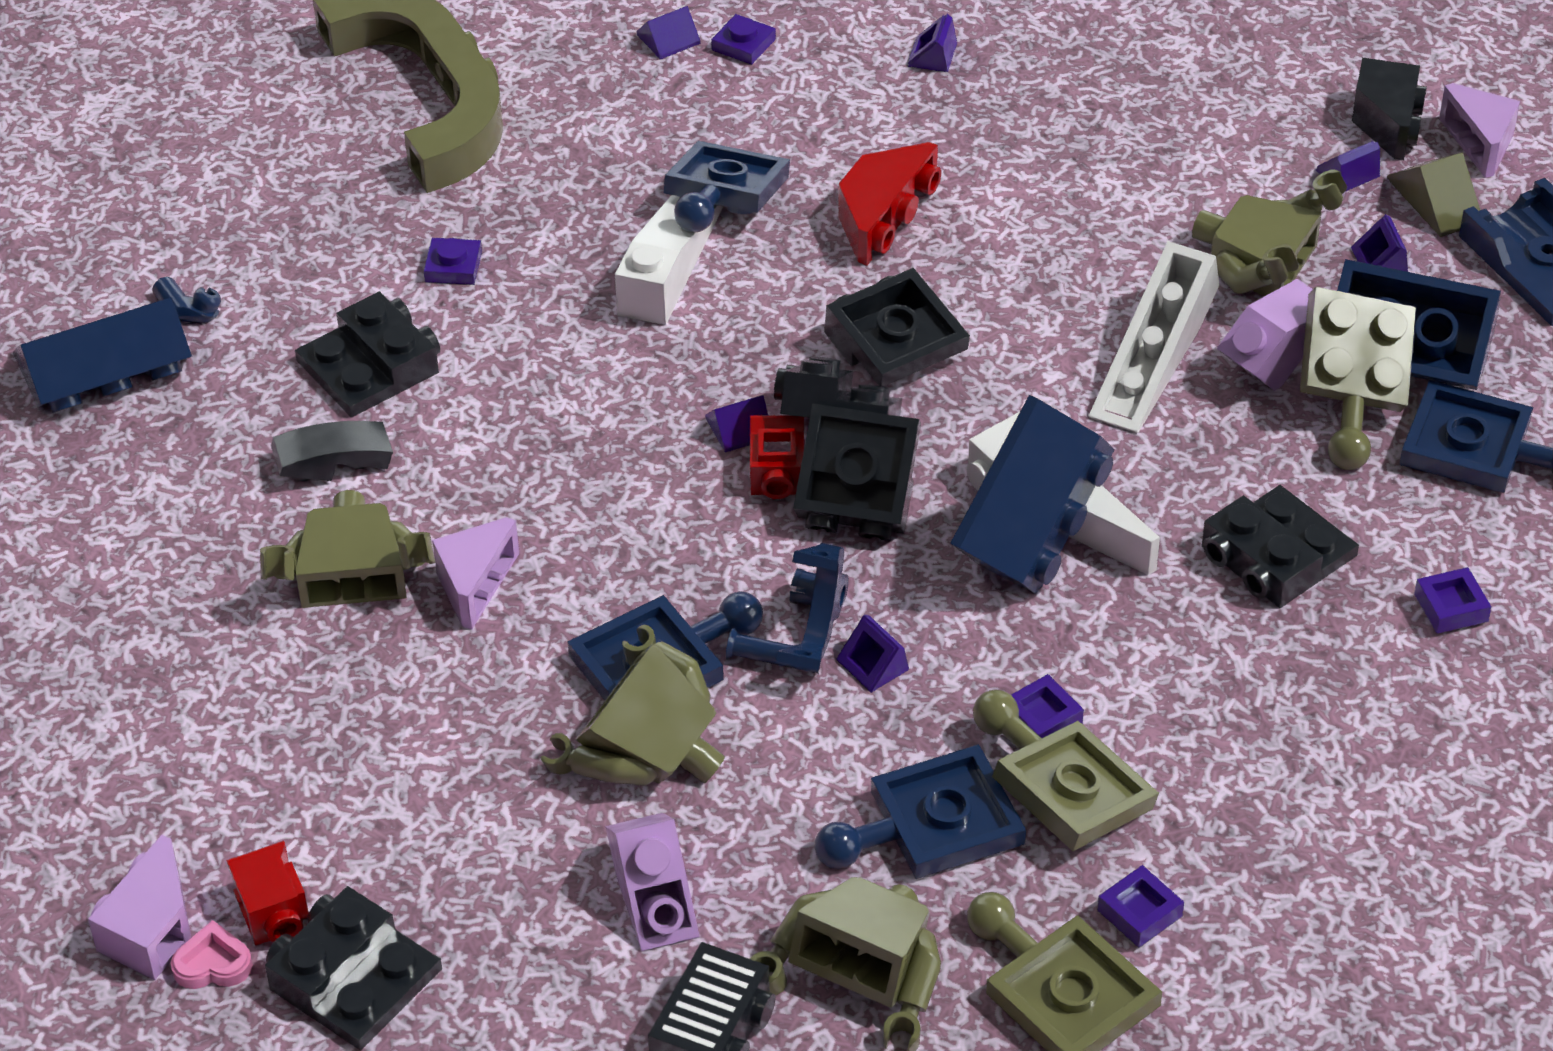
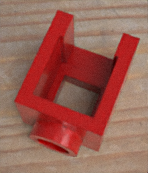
(775, 472)
(269, 893)

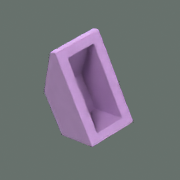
(1270, 335)

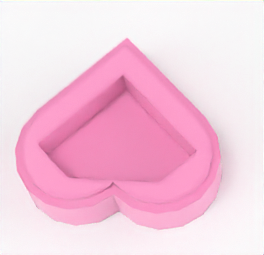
(211, 957)

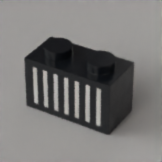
(714, 1004)

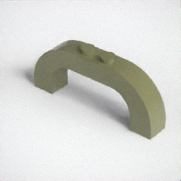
(467, 135)

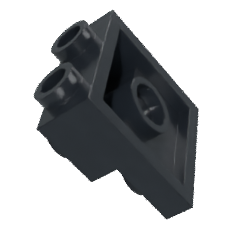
(894, 327)
(371, 354)
(826, 384)
(857, 471)
(1276, 545)
(349, 967)

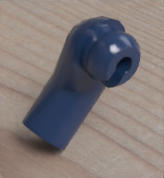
(199, 308)

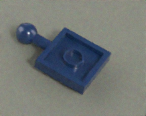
(723, 177)
(1471, 437)
(601, 652)
(936, 812)

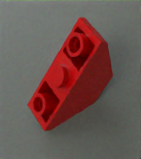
(881, 196)

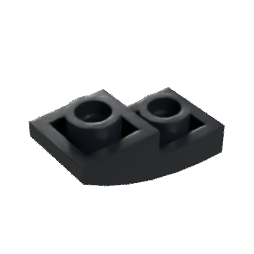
(317, 448)

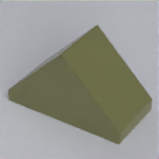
(1438, 191)

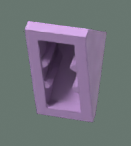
(1479, 124)
(474, 565)

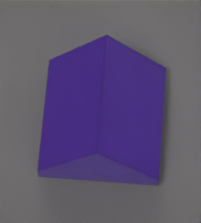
(670, 33)
(935, 46)
(1356, 165)
(1382, 246)
(732, 422)
(873, 655)

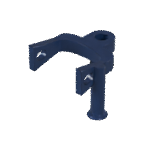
(823, 592)

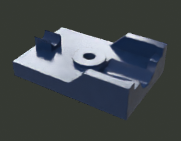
(1518, 244)

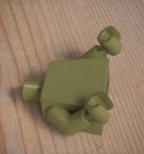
(1266, 240)
(348, 554)
(646, 722)
(865, 942)

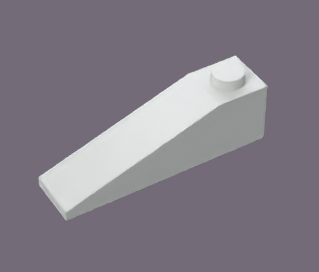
(658, 266)
(1157, 336)
(1108, 523)

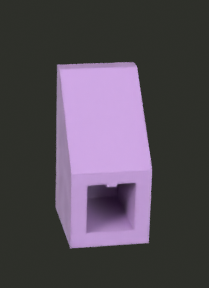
(653, 880)
(144, 914)

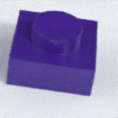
(743, 39)
(453, 261)
(1452, 600)
(1047, 706)
(1140, 906)

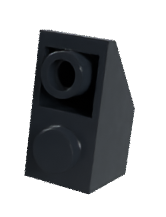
(1385, 104)

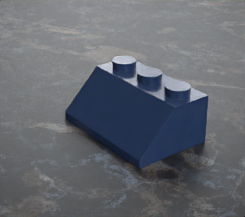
(1451, 319)
(104, 355)
(1034, 496)

